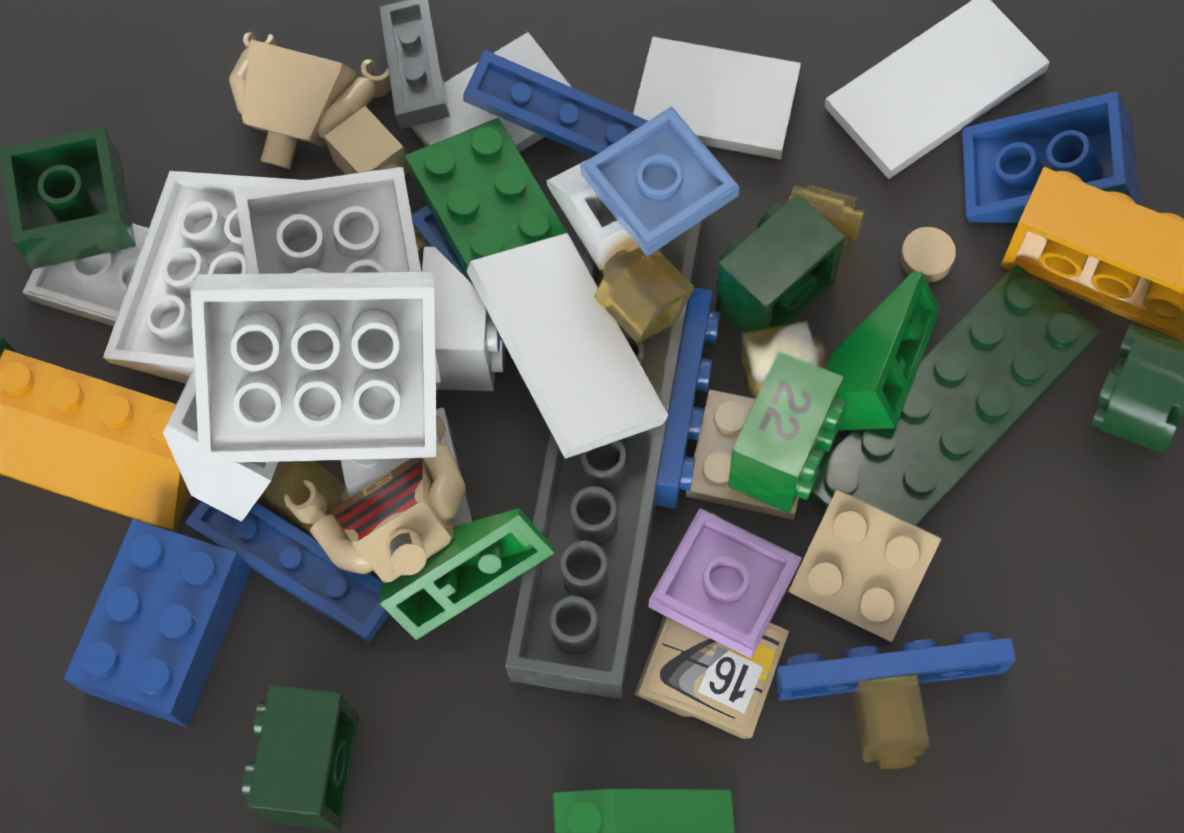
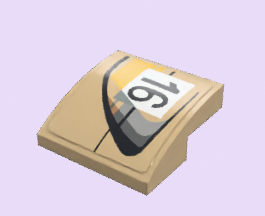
(709, 679)

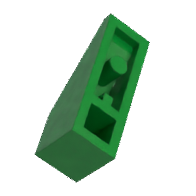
(884, 356)
(464, 572)
(644, 811)

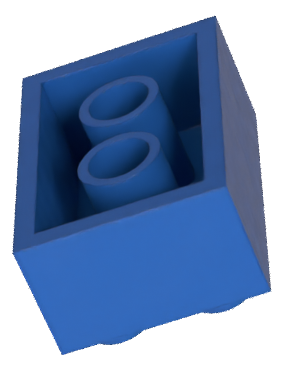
(159, 623)

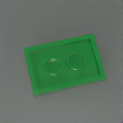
(482, 193)

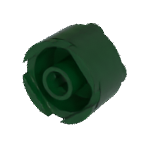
(1145, 391)

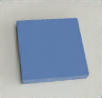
(659, 180)

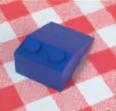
(1077, 137)

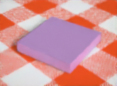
(724, 583)

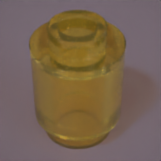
(835, 207)

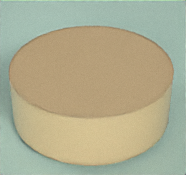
(928, 251)

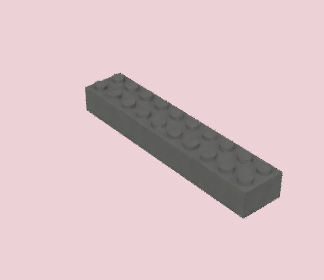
(598, 513)

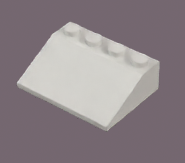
(330, 226)
(189, 236)
(314, 366)

